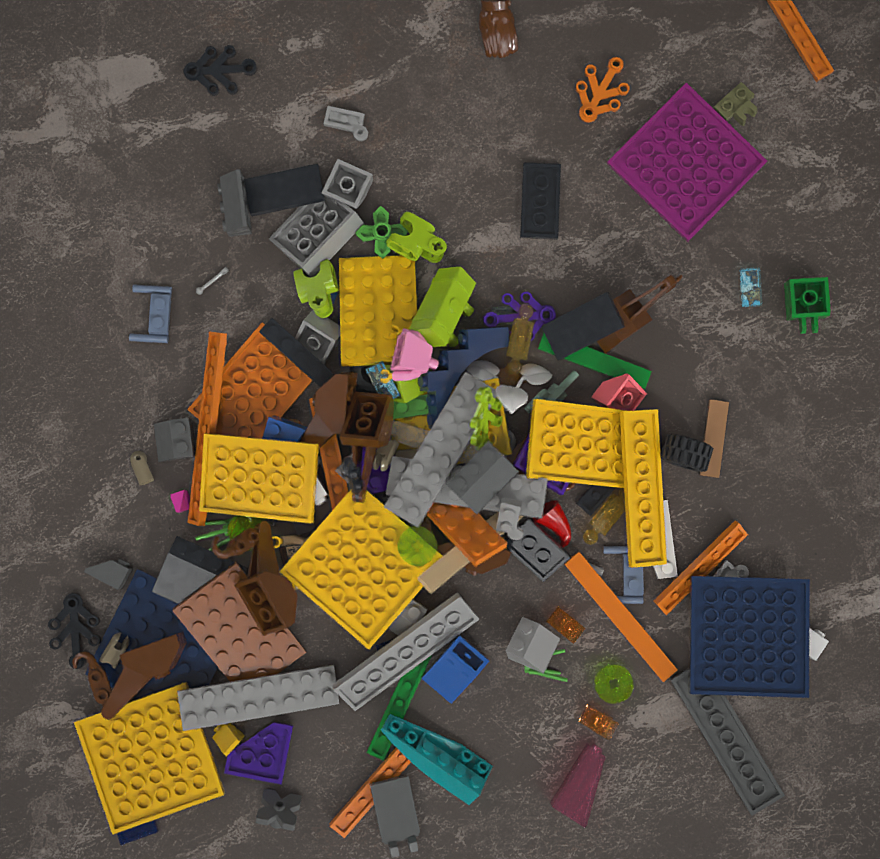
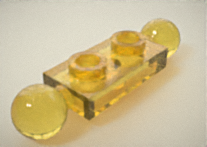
(520, 339)
(605, 517)

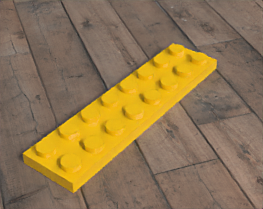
(643, 488)

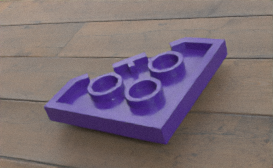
(262, 755)

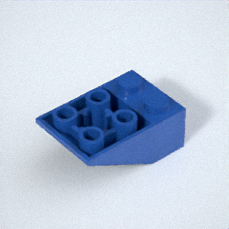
(455, 669)

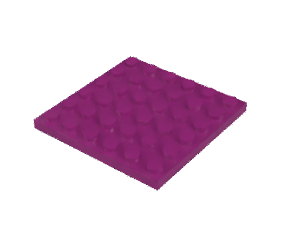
(686, 162)

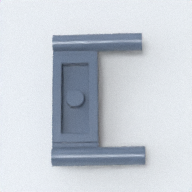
(159, 314)
(632, 577)

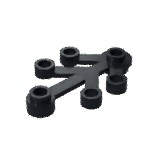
(218, 70)
(74, 627)

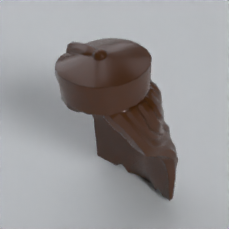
(498, 28)

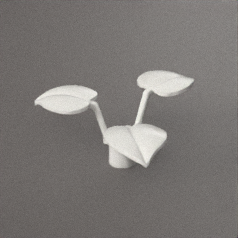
(510, 397)

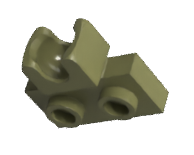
(737, 104)

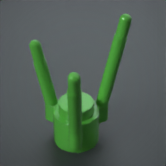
(224, 530)
(548, 672)

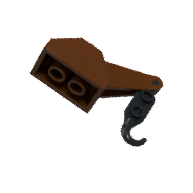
(367, 425)

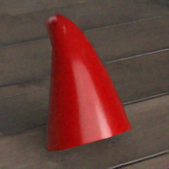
(556, 520)

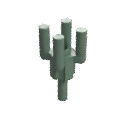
(554, 392)

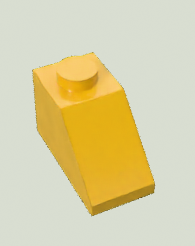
(227, 737)

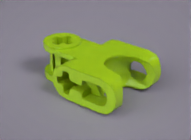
(419, 242)
(317, 288)

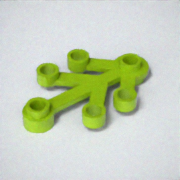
(484, 397)

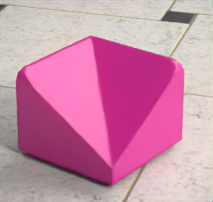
(181, 501)

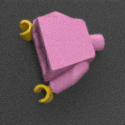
(410, 357)

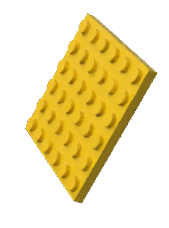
(356, 568)
(147, 761)

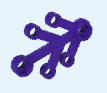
(515, 305)

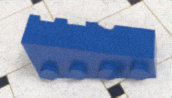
(282, 429)

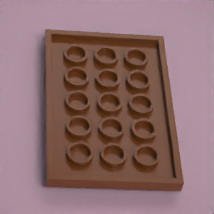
(229, 633)

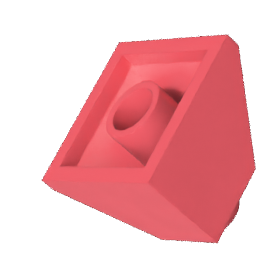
(619, 393)

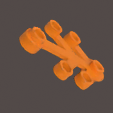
(600, 92)

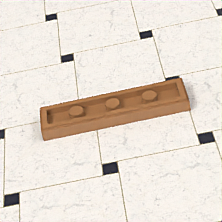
(715, 434)

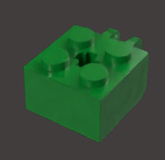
(799, 309)

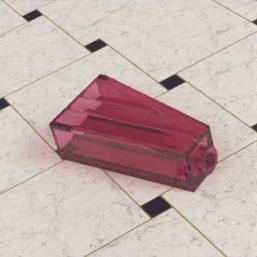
(580, 786)

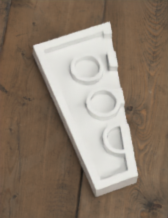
(668, 570)

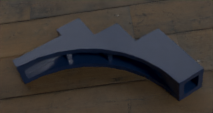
(453, 362)

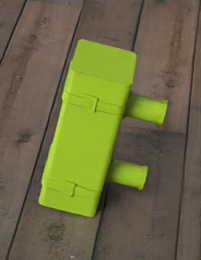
(444, 306)

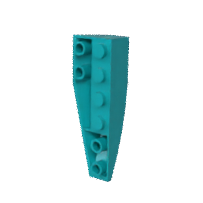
(439, 758)

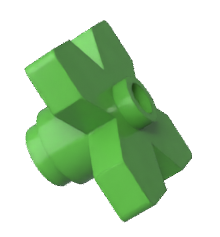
(370, 233)

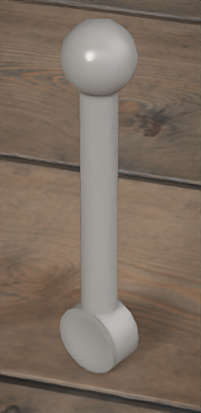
(199, 290)

